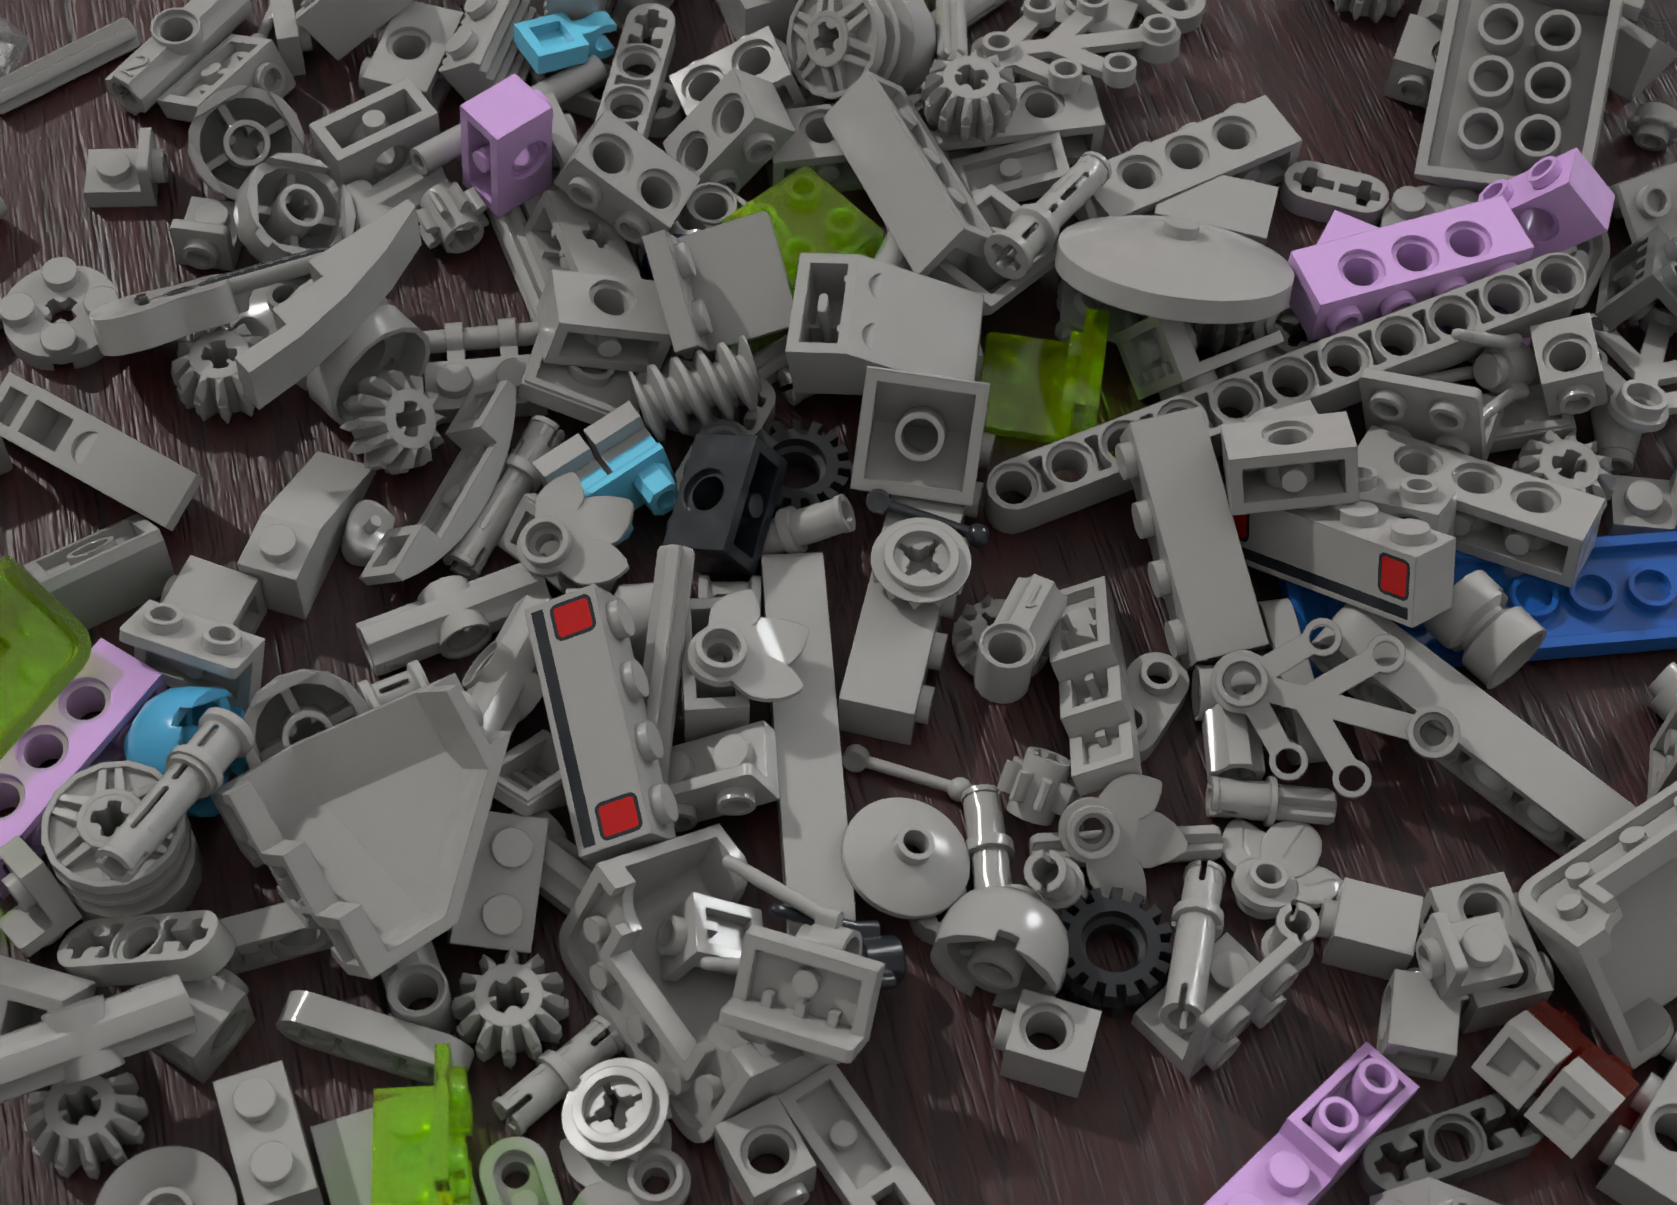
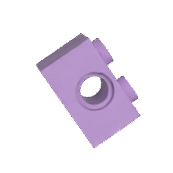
(507, 144)
(1557, 202)

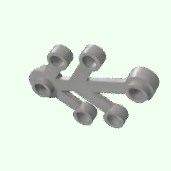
(1073, 51)
(1639, 403)
(1322, 702)

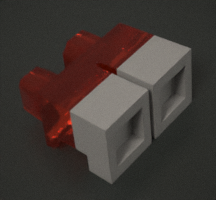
(1550, 1049)

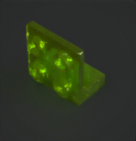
(813, 219)
(1045, 385)
(423, 1139)

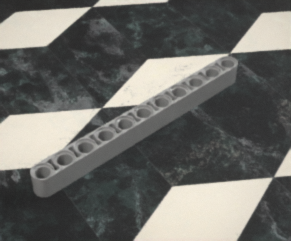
(1304, 371)

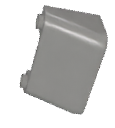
(1613, 925)
(670, 1024)

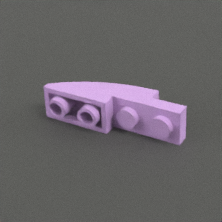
(1323, 1135)

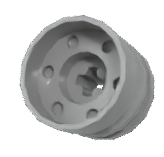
(841, 39)
(380, 344)
(86, 815)

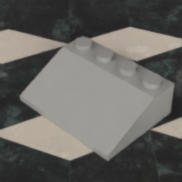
(1516, 87)

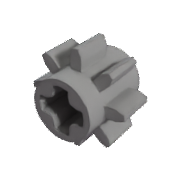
(452, 217)
(1038, 785)

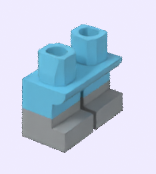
(627, 464)

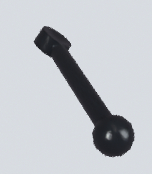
(879, 502)

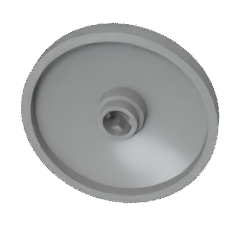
(1174, 269)

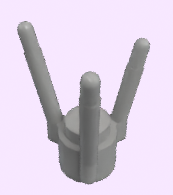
(1502, 367)
(825, 930)

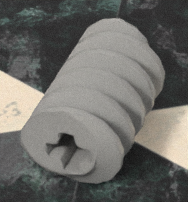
(698, 389)

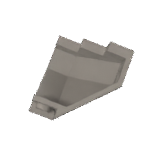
(374, 822)

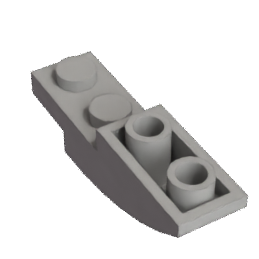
(95, 452)

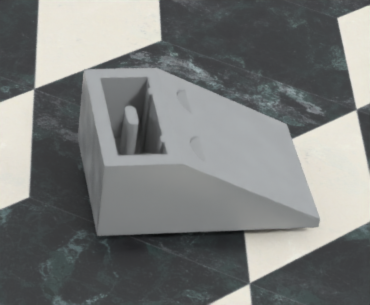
(878, 315)

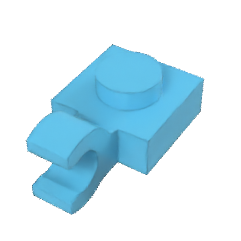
(559, 43)

